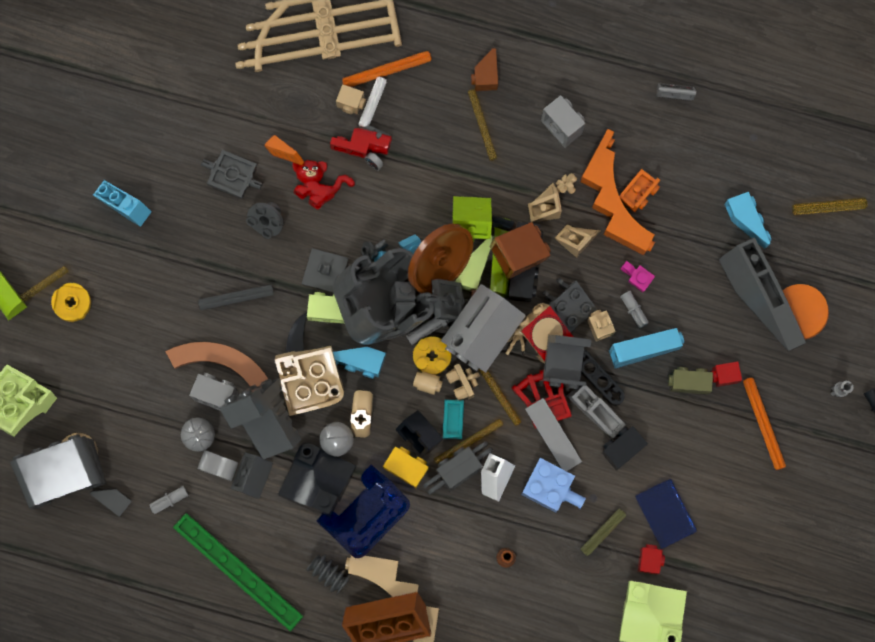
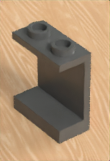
(564, 360)

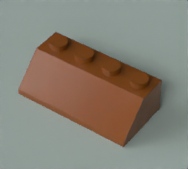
(388, 620)

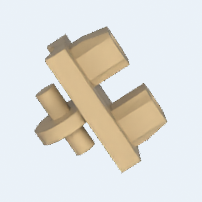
(458, 374)

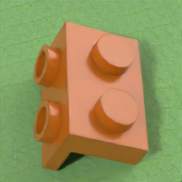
(638, 190)

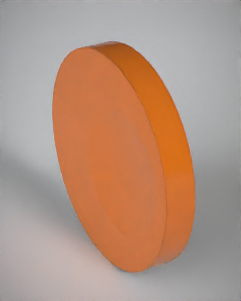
(808, 308)

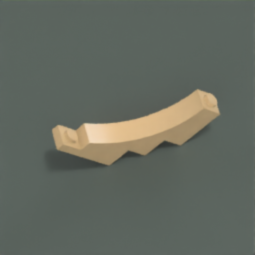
(384, 573)

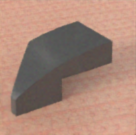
(112, 500)

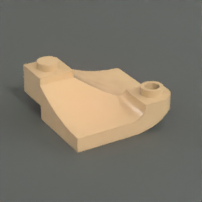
(308, 379)

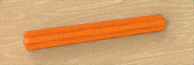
(387, 69)
(764, 423)

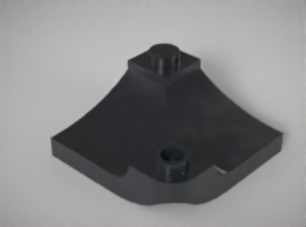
(317, 480)

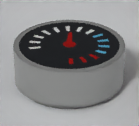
(374, 161)

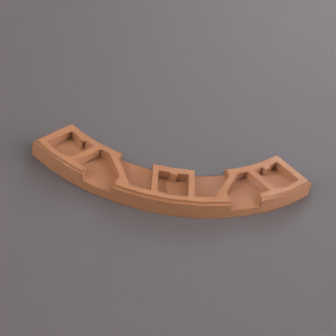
(220, 355)

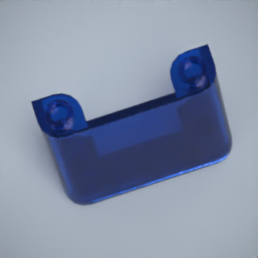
(368, 515)

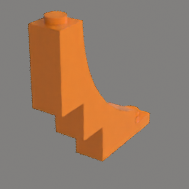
(600, 177)

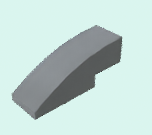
(596, 410)

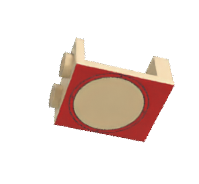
(538, 326)

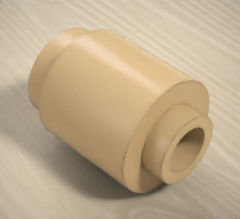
(427, 382)

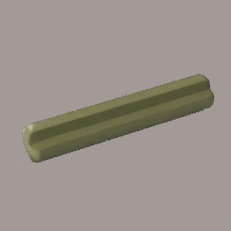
(603, 532)

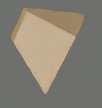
(546, 205)
(576, 239)

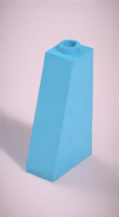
(645, 347)

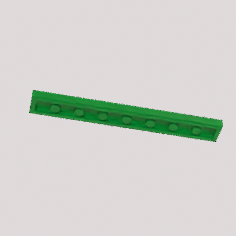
(238, 572)

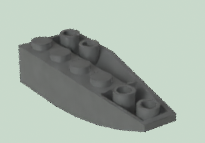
(761, 292)

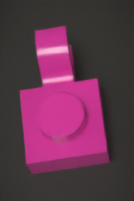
(639, 277)

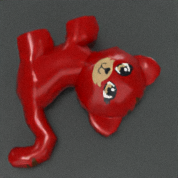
(310, 174)

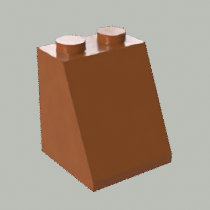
(520, 250)

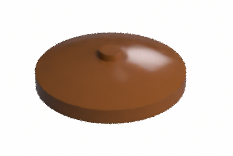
(440, 256)

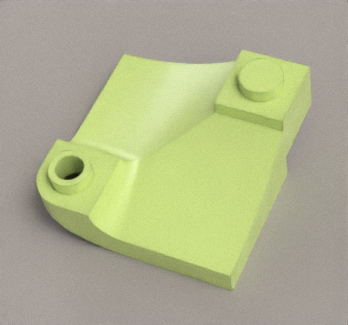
(21, 400)
(652, 613)

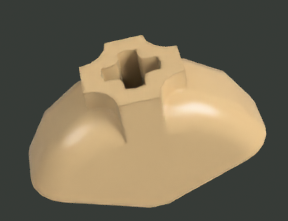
(361, 413)

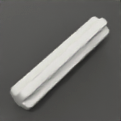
(372, 102)

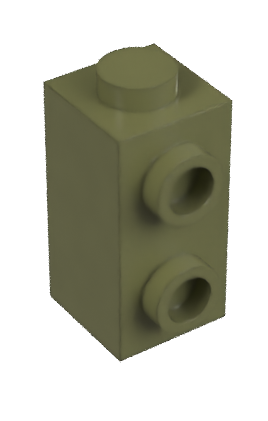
(690, 381)

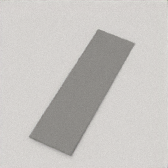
(553, 435)

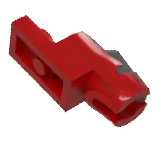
(363, 141)

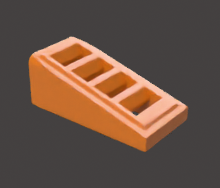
(282, 150)

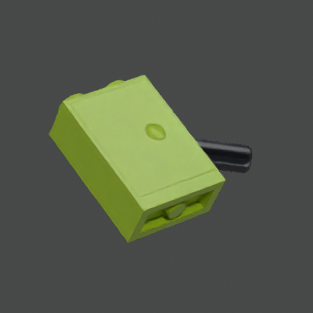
(477, 217)

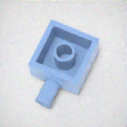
(551, 486)

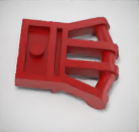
(556, 403)

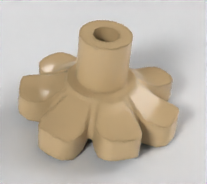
(566, 184)

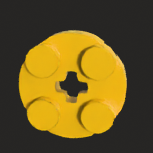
(64, 294)
(423, 348)

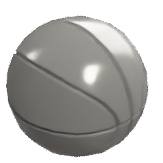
(197, 434)
(336, 439)

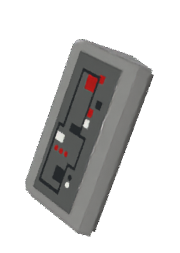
(676, 91)

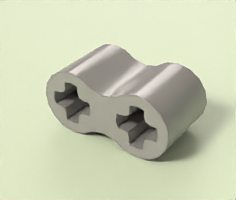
(217, 465)

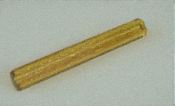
(829, 206)

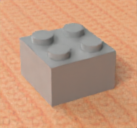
(563, 121)
(212, 392)

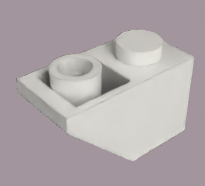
(495, 476)

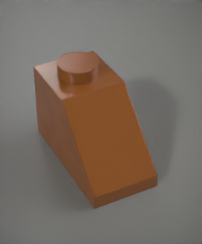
(485, 73)

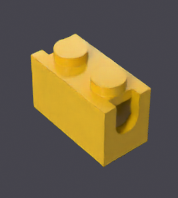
(406, 467)

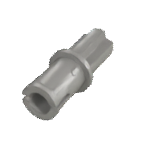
(634, 309)
(842, 389)
(168, 500)

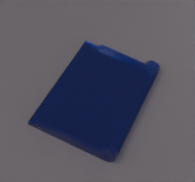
(666, 513)

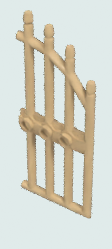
(325, 30)

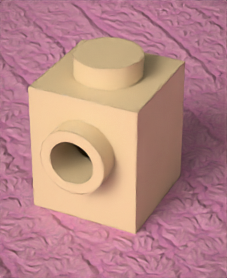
(350, 100)

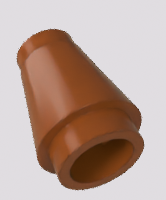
(501, 561)

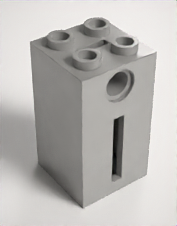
(482, 329)

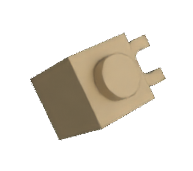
(601, 325)

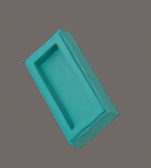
(453, 419)

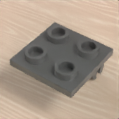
(572, 305)

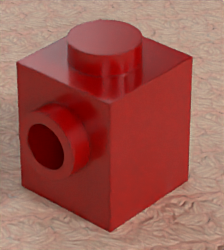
(650, 559)

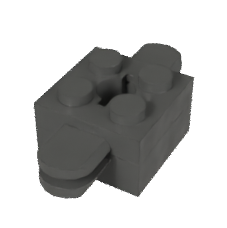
(458, 469)

